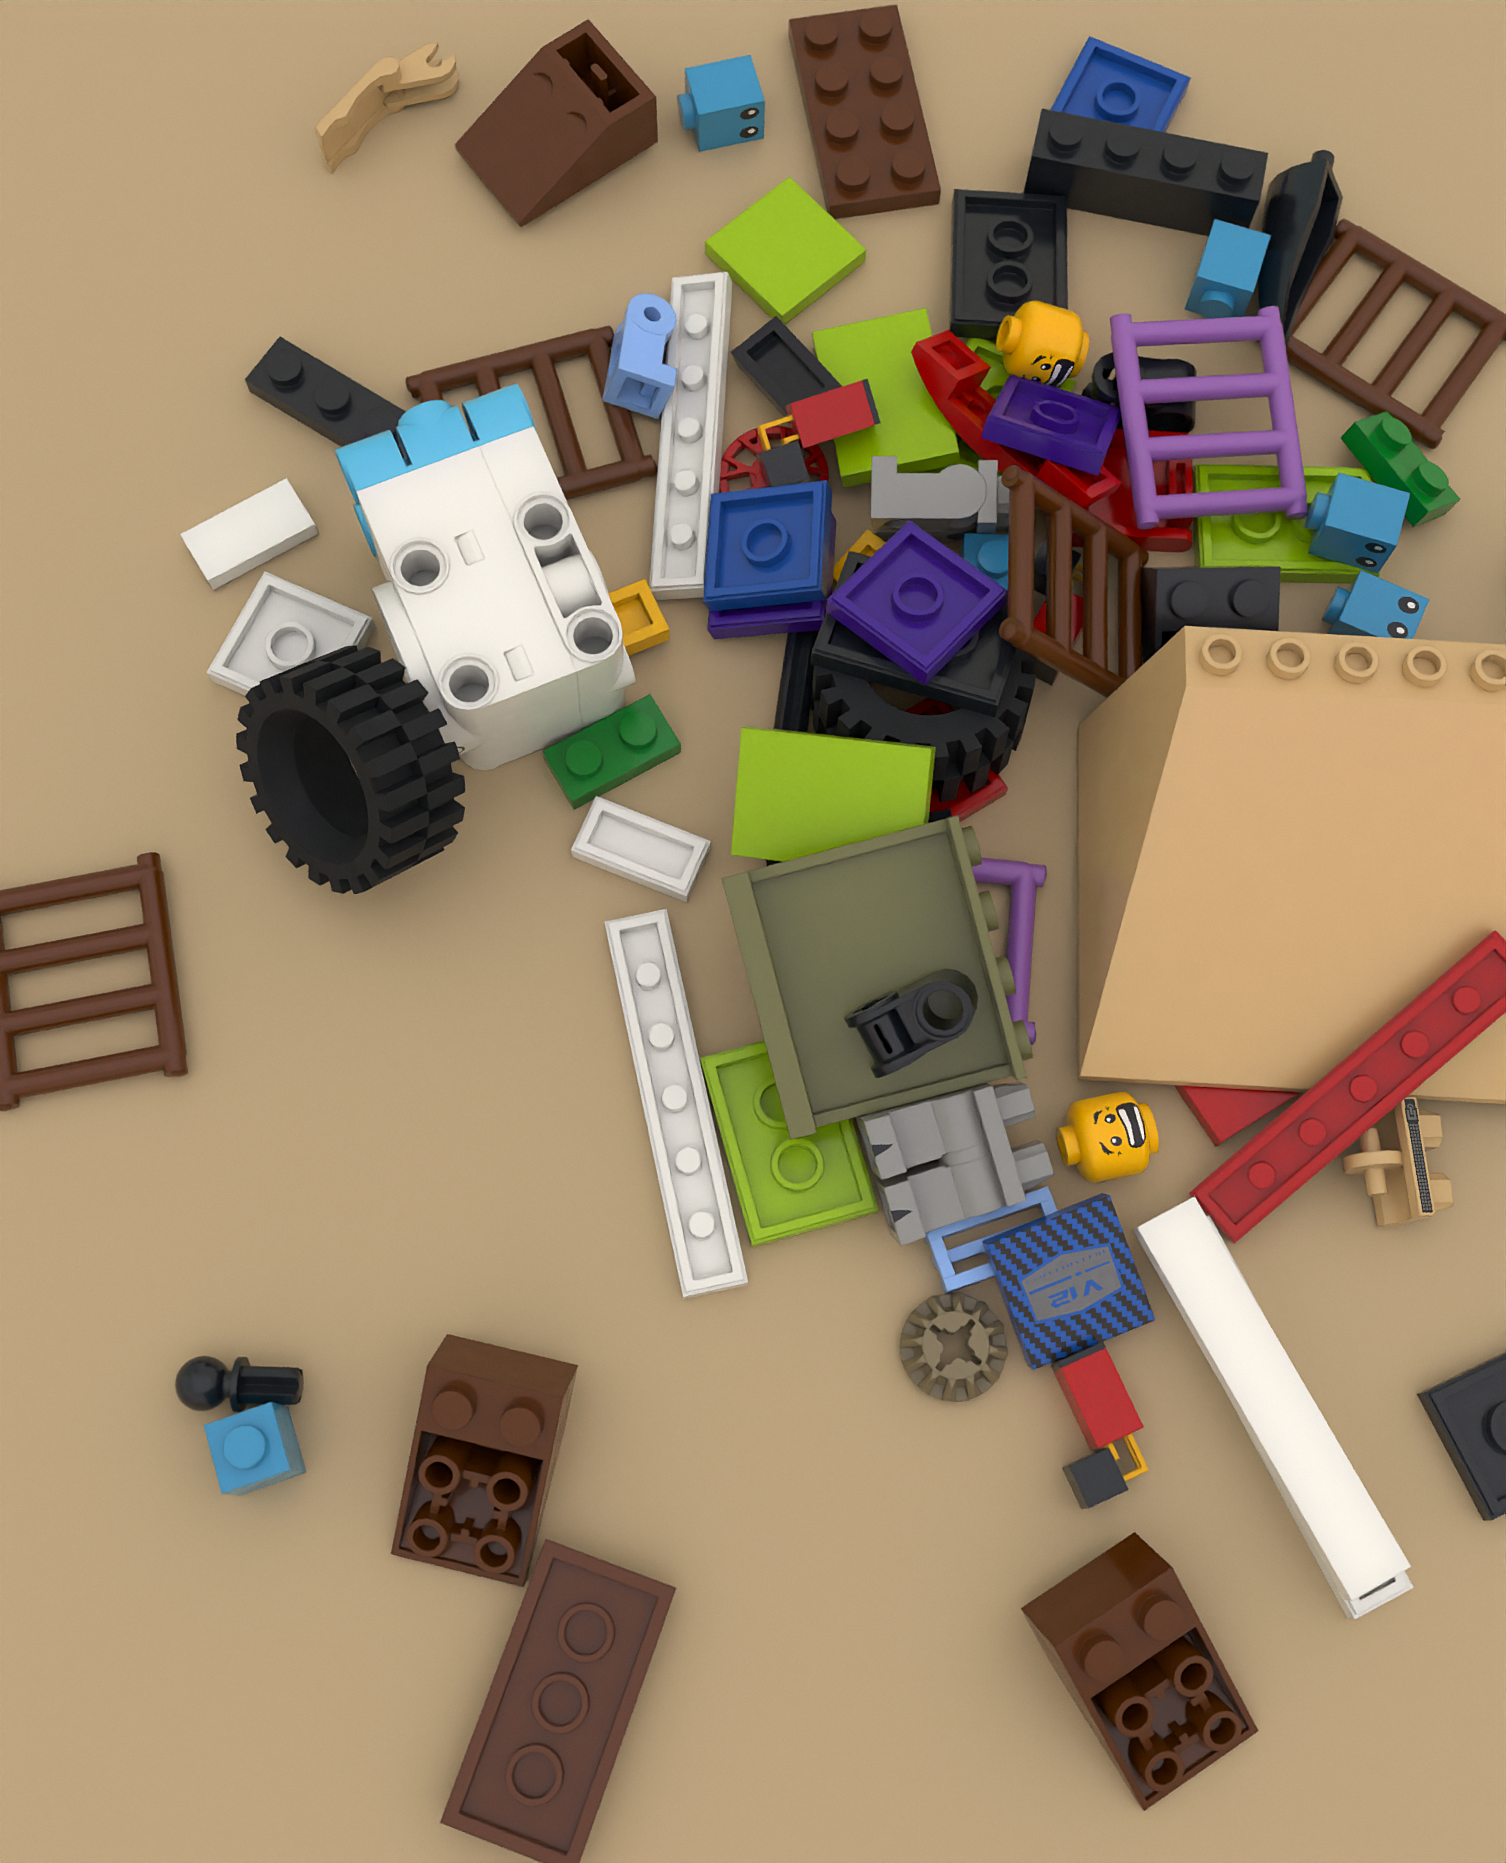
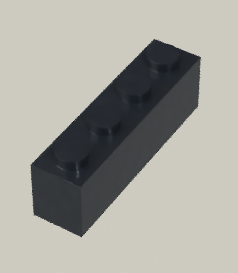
(1144, 173)

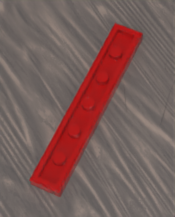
(1358, 1091)

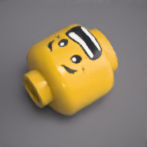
(1043, 343)
(1108, 1137)

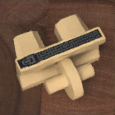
(1397, 1165)

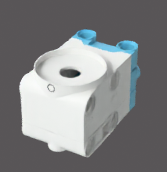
(487, 578)

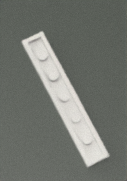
(691, 434)
(676, 1105)
(1272, 1400)

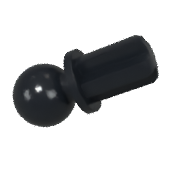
(207, 1382)

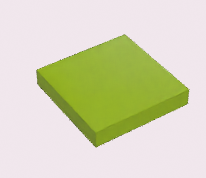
(785, 251)

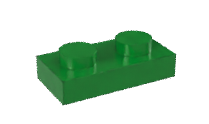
(1394, 461)
(612, 751)

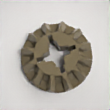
(922, 1350)

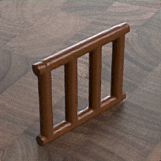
(1446, 298)
(541, 359)
(1098, 541)
(159, 995)

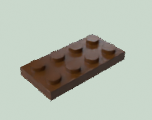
(863, 112)
(559, 1706)

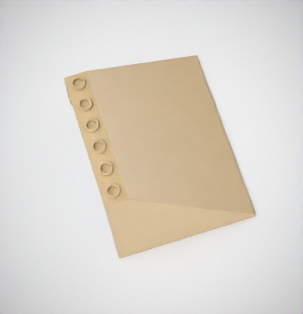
(1286, 855)

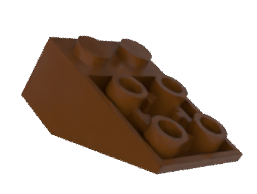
(560, 124)
(482, 1458)
(1141, 1668)

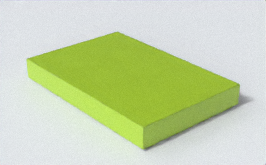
(908, 415)
(1266, 536)
(824, 791)
(779, 1181)

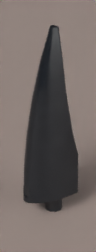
(1302, 222)

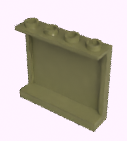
(855, 926)

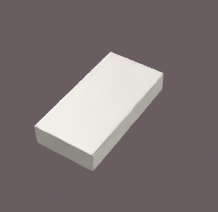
(249, 534)
(641, 849)

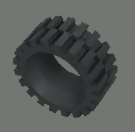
(963, 739)
(299, 755)

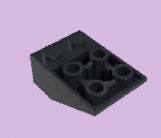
(1207, 598)

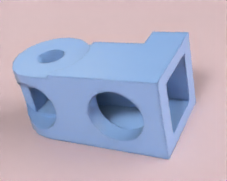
(635, 367)

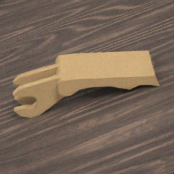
(381, 92)

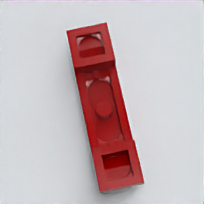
(954, 380)

